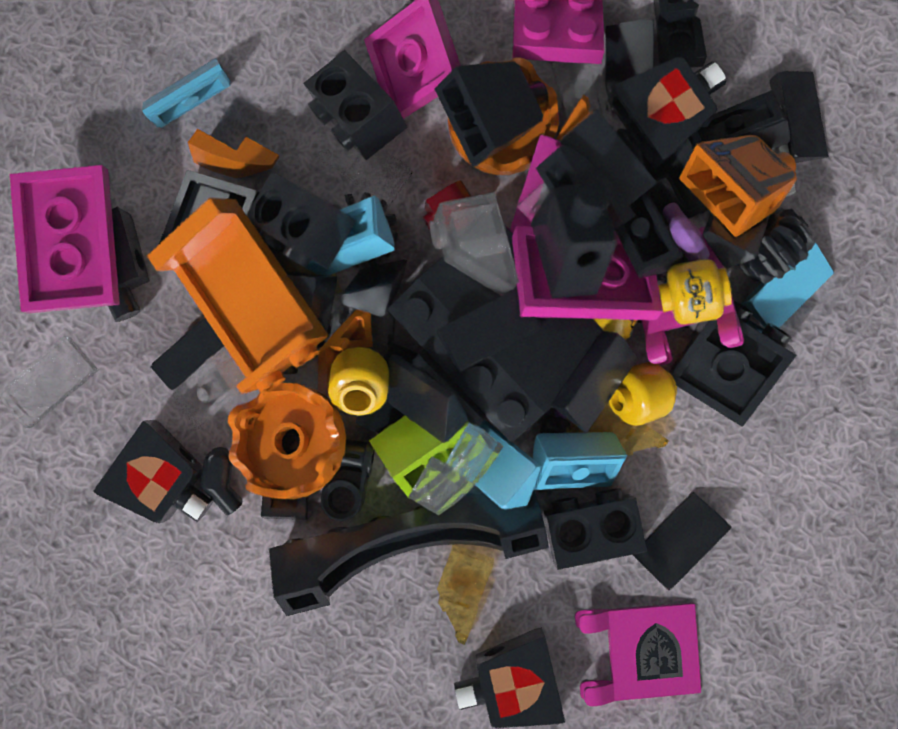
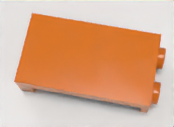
(241, 292)

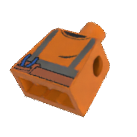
(739, 180)

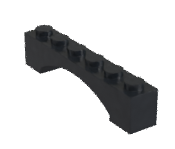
(315, 567)

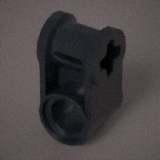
(351, 475)

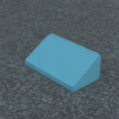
(186, 94)
(366, 241)
(782, 297)
(577, 459)
(511, 475)

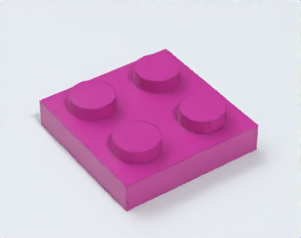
(558, 30)
(412, 55)

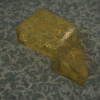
(631, 437)
(462, 587)

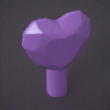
(685, 233)

